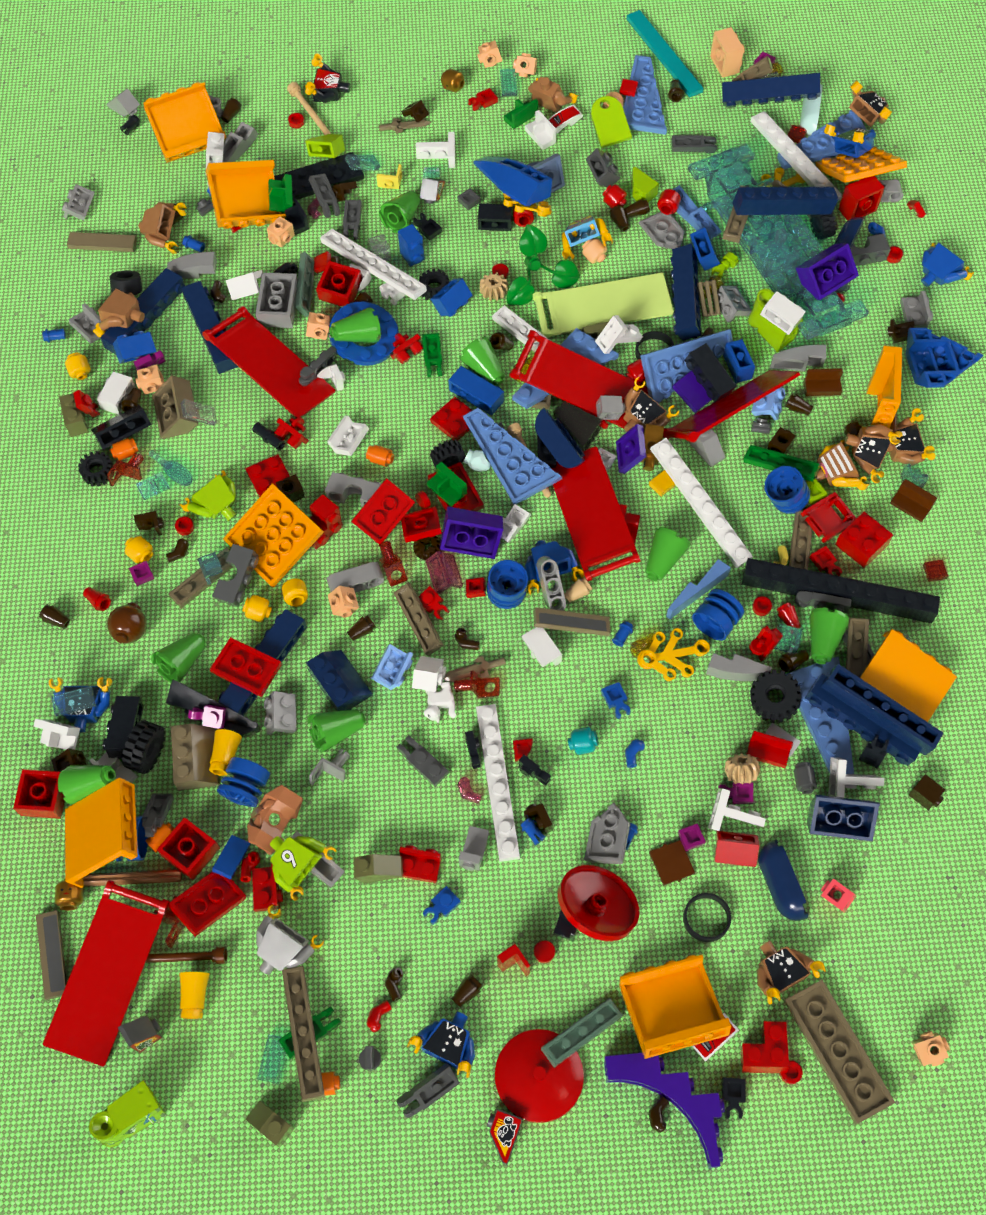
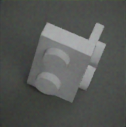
(86, 322)
(280, 712)

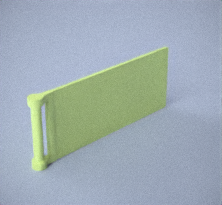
(597, 303)

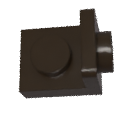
(416, 110)
(344, 188)
(149, 520)
(68, 758)
(542, 819)

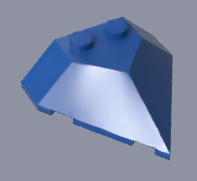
(936, 359)

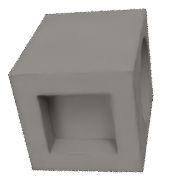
(610, 407)

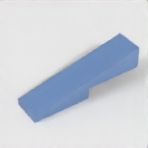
(695, 216)
(691, 593)

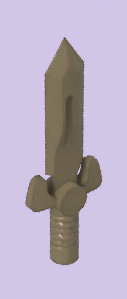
(397, 124)
(464, 672)

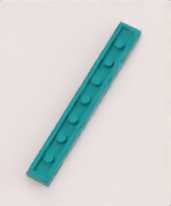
(664, 53)

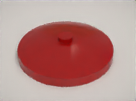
(598, 903)
(531, 1084)

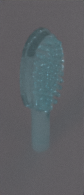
(173, 469)

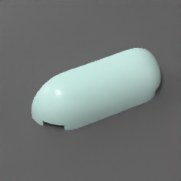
(810, 114)

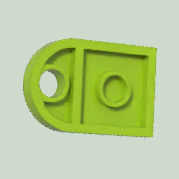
(610, 123)

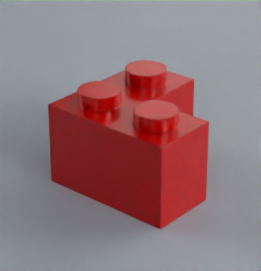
(327, 517)
(771, 1055)

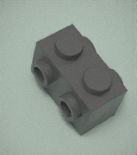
(603, 167)

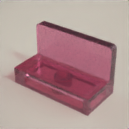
(443, 571)

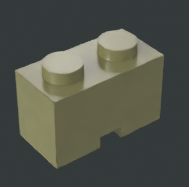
(73, 417)

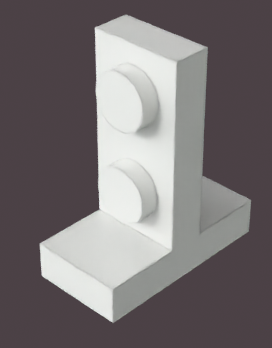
(214, 148)
(438, 150)
(617, 332)
(840, 780)
(731, 811)

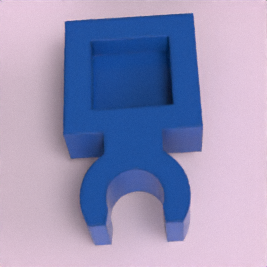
(616, 697)
(443, 903)

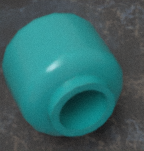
(583, 740)

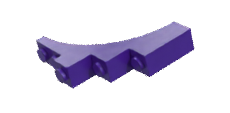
(676, 1088)

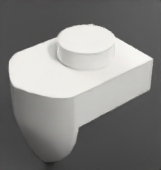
(366, 276)
(333, 372)

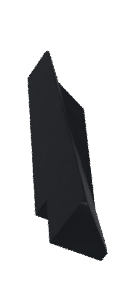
(187, 699)

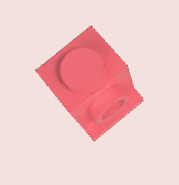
(842, 903)

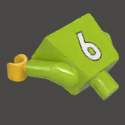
(295, 860)

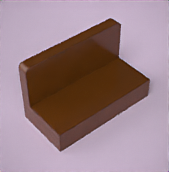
(823, 382)
(913, 500)

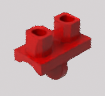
(412, 344)
(296, 425)
(765, 642)

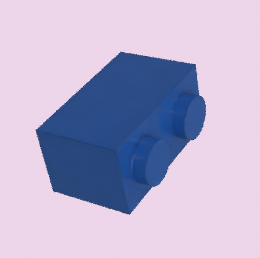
(411, 245)
(704, 249)
(451, 297)
(134, 346)
(739, 361)

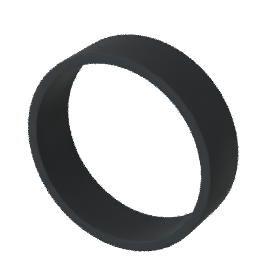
(653, 335)
(718, 899)

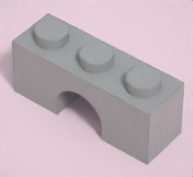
(342, 486)

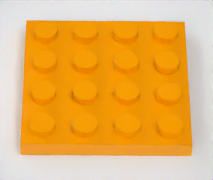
(869, 164)
(276, 533)

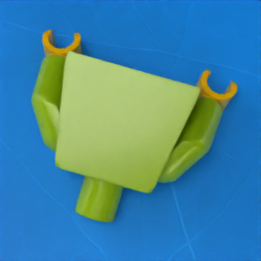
(213, 499)

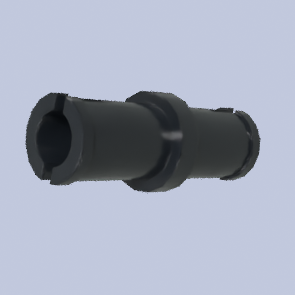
(268, 436)

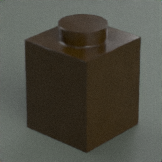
(927, 793)

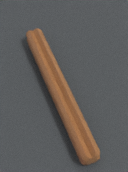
(141, 877)

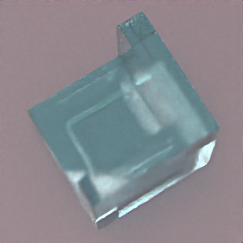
(914, 476)
(152, 486)
(210, 566)
(790, 639)

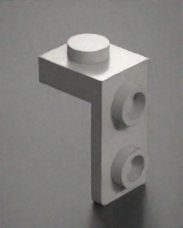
(474, 849)

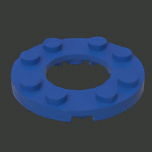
(372, 354)

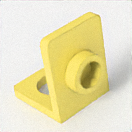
(390, 181)

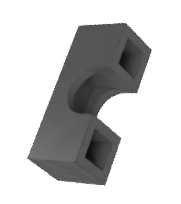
(875, 250)
(232, 591)

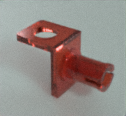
(128, 469)
(390, 563)
(478, 685)
(171, 919)

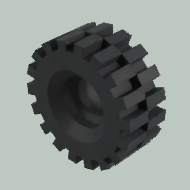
(781, 709)
(143, 747)

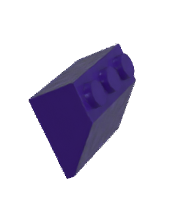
(828, 270)
(471, 532)

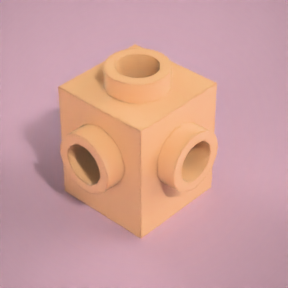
(489, 54)
(530, 67)
(280, 232)
(317, 325)
(149, 379)
(343, 601)
(923, 1045)

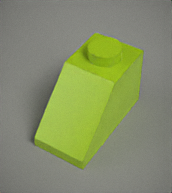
(325, 146)
(643, 186)

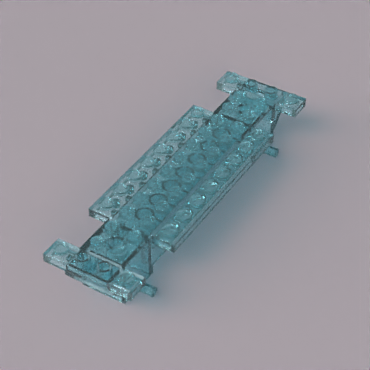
(723, 177)

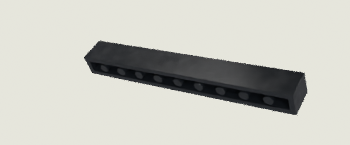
(863, 594)

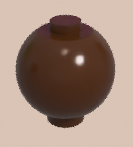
(126, 623)

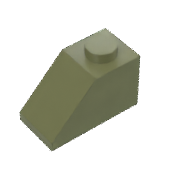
(377, 867)
(269, 1124)

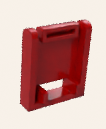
(825, 520)

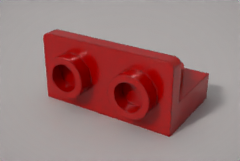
(420, 864)
(265, 889)

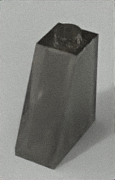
(579, 424)

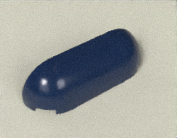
(850, 231)
(558, 440)
(782, 881)

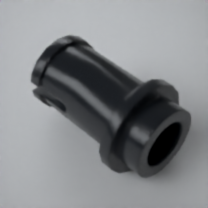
(132, 122)

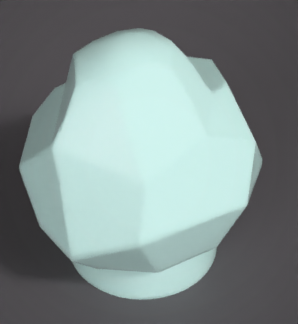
(477, 461)

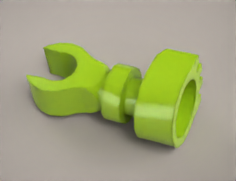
(729, 260)

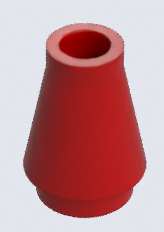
(98, 600)
(788, 615)

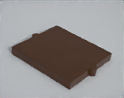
(672, 862)

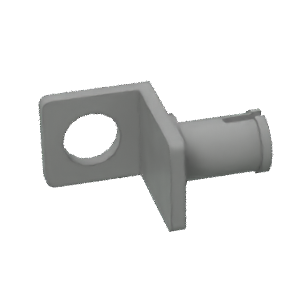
(333, 768)

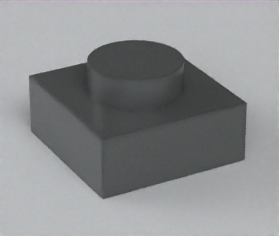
(469, 199)

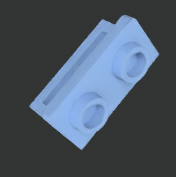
(770, 404)
(392, 667)

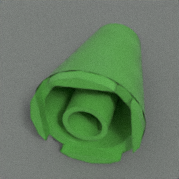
(399, 211)
(357, 327)
(483, 361)
(664, 553)
(826, 633)
(178, 657)
(333, 727)
(82, 780)

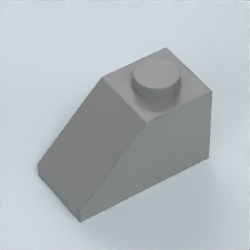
(124, 103)
(709, 448)

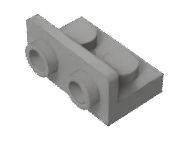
(79, 202)
(732, 303)
(917, 310)

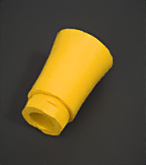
(224, 748)
(193, 993)

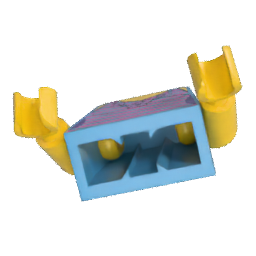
(582, 231)

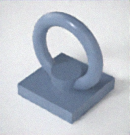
(553, 168)

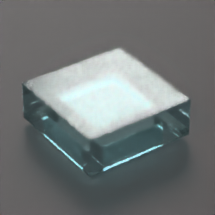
(431, 172)

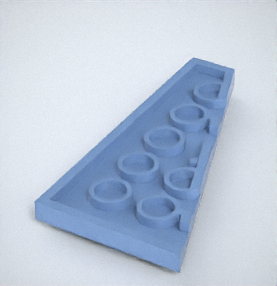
(644, 109)
(822, 145)
(577, 342)
(667, 365)
(513, 463)
(828, 733)

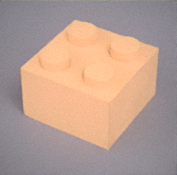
(727, 52)

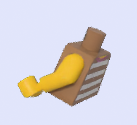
(839, 468)

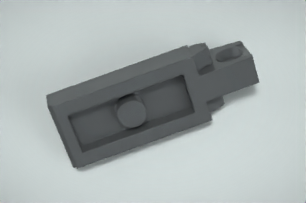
(156, 812)

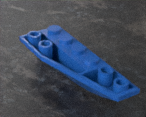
(516, 179)

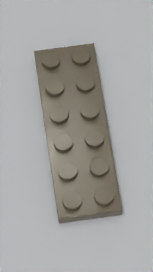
(839, 1052)

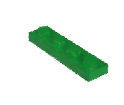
(771, 460)

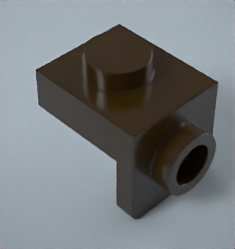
(899, 331)

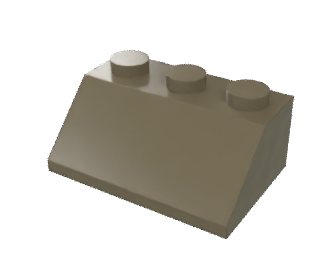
(168, 407)
(191, 756)

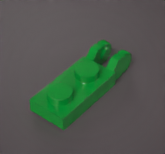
(432, 352)
(320, 1031)

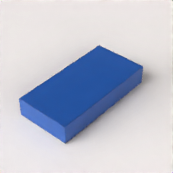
(231, 857)

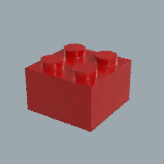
(861, 198)
(339, 284)
(864, 539)
(39, 795)
(188, 848)

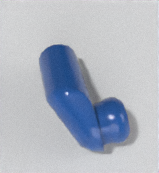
(876, 229)
(631, 751)

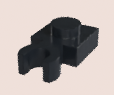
(428, 228)
(472, 745)
(874, 752)
(531, 769)
(734, 1093)

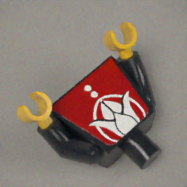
(327, 83)

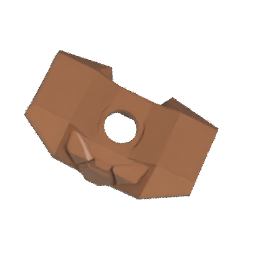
(278, 801)

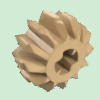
(493, 286)
(742, 769)

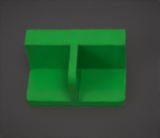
(521, 113)
(280, 194)
(447, 485)

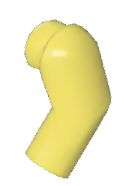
(783, 555)

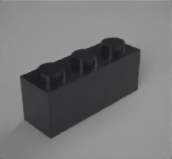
(710, 373)
(121, 427)
(125, 715)

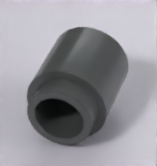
(805, 778)

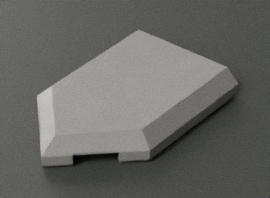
(663, 230)
(608, 837)

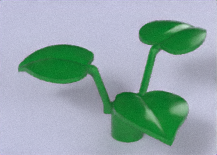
(531, 243)

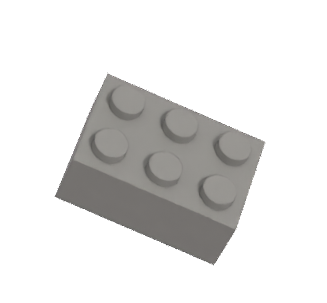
(277, 300)

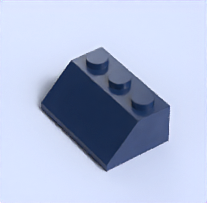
(338, 680)
(842, 817)

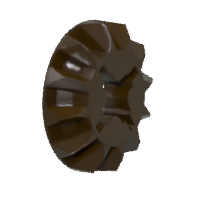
(419, 547)

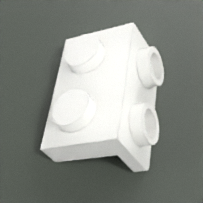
(347, 436)

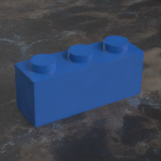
(476, 390)

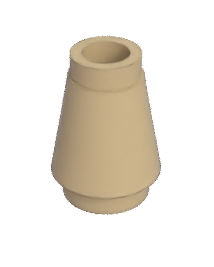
(578, 590)

